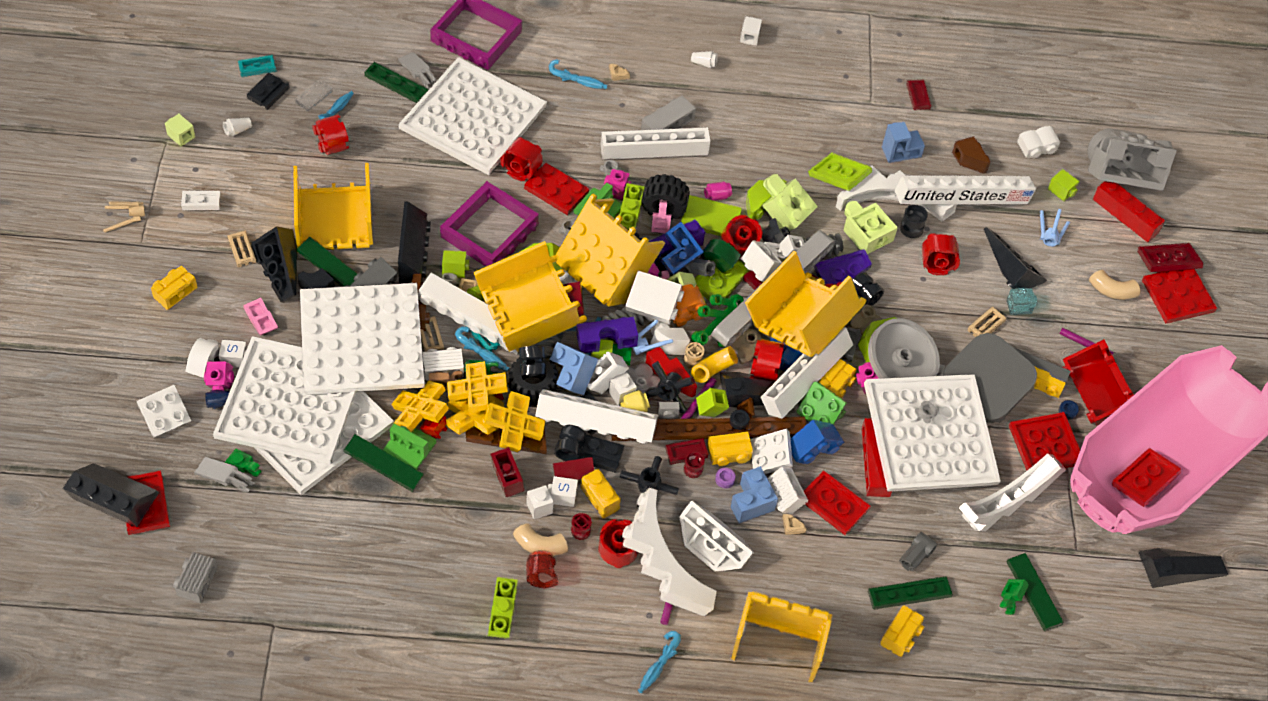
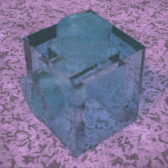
(1021, 301)

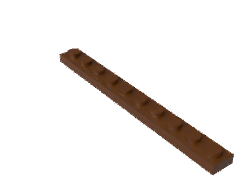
(704, 428)

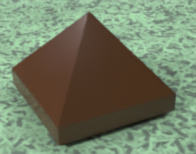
(747, 406)

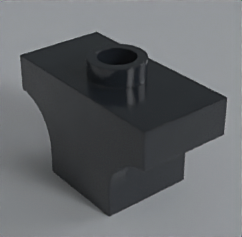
(775, 232)
(314, 280)

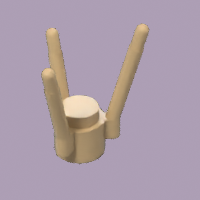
(136, 210)

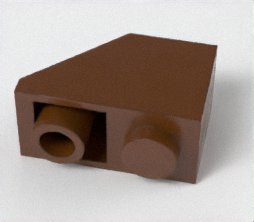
(971, 155)

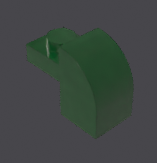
(721, 253)

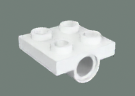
(163, 411)
(772, 451)

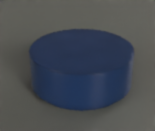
(1070, 409)

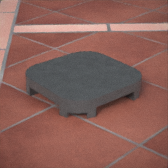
(999, 371)

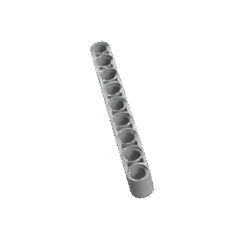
(740, 320)

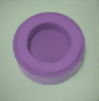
(725, 478)

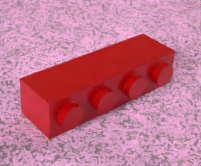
(1128, 210)
(873, 468)

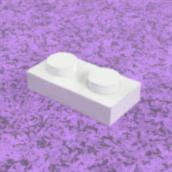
(201, 200)

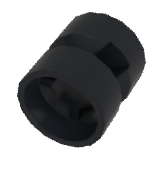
(913, 221)
(867, 290)
(532, 353)
(570, 443)

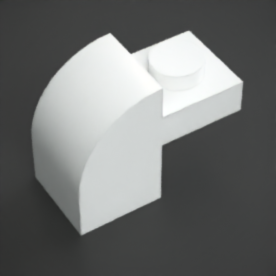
(786, 247)
(662, 332)
(201, 353)

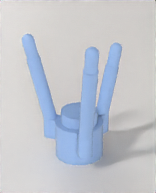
(1051, 236)
(643, 345)

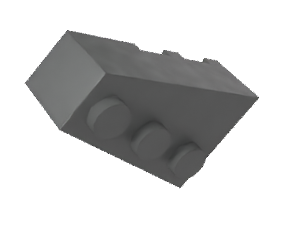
(377, 274)

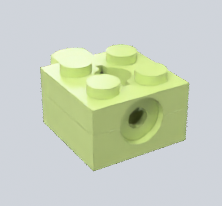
(780, 203)
(878, 226)

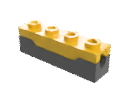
(1050, 377)

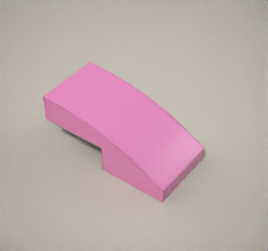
(260, 316)

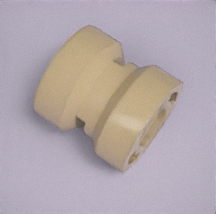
(693, 354)

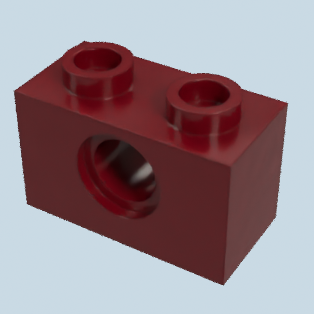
(507, 472)

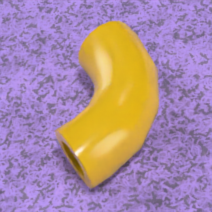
(713, 364)

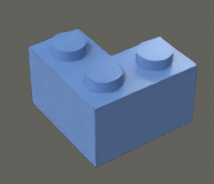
(902, 144)
(576, 367)
(757, 496)

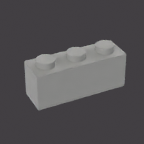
(671, 116)

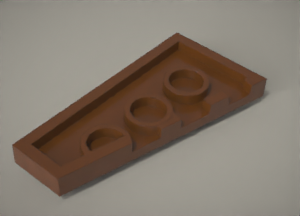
(475, 435)

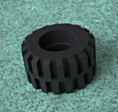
(666, 188)
(518, 385)

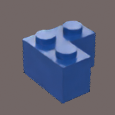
(685, 249)
(813, 439)

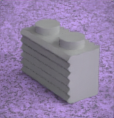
(196, 577)

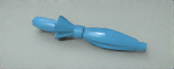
(566, 75)
(338, 105)
(471, 345)
(655, 670)

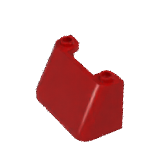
(1098, 381)

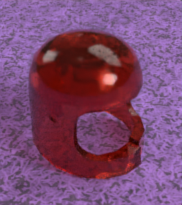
(541, 562)

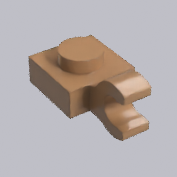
(443, 378)

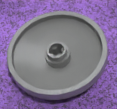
(903, 350)

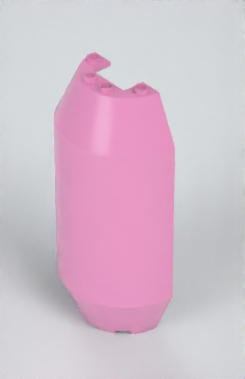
(1192, 415)

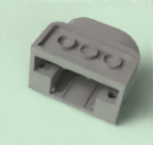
(1129, 159)

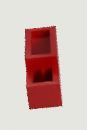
(670, 366)

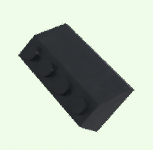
(413, 243)
(111, 493)

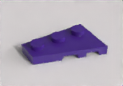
(840, 267)

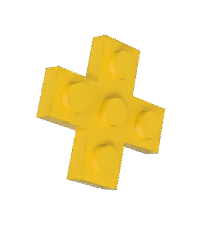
(477, 386)
(420, 405)
(465, 420)
(514, 421)

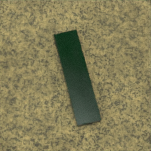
(395, 82)
(327, 261)
(383, 463)
(910, 592)
(1036, 593)

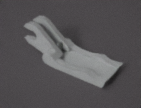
(417, 68)
(223, 473)

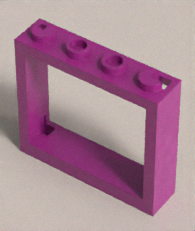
(486, 11)
(449, 228)

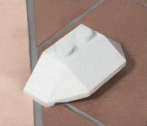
(712, 539)

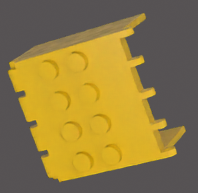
(334, 214)
(605, 253)
(528, 297)
(802, 310)
(787, 618)

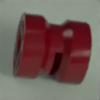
(694, 464)
(579, 530)

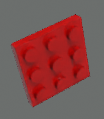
(1179, 294)
(1045, 436)

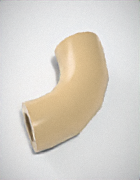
(1113, 288)
(533, 542)

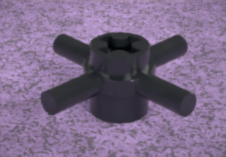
(669, 386)
(650, 474)

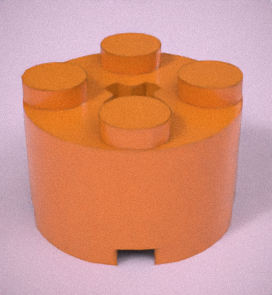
(689, 305)

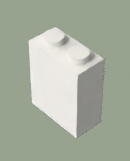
(654, 297)

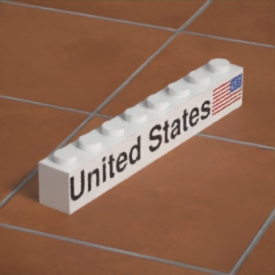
(965, 189)

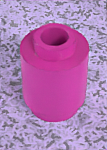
(718, 191)

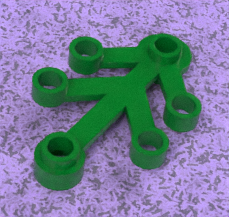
(719, 315)

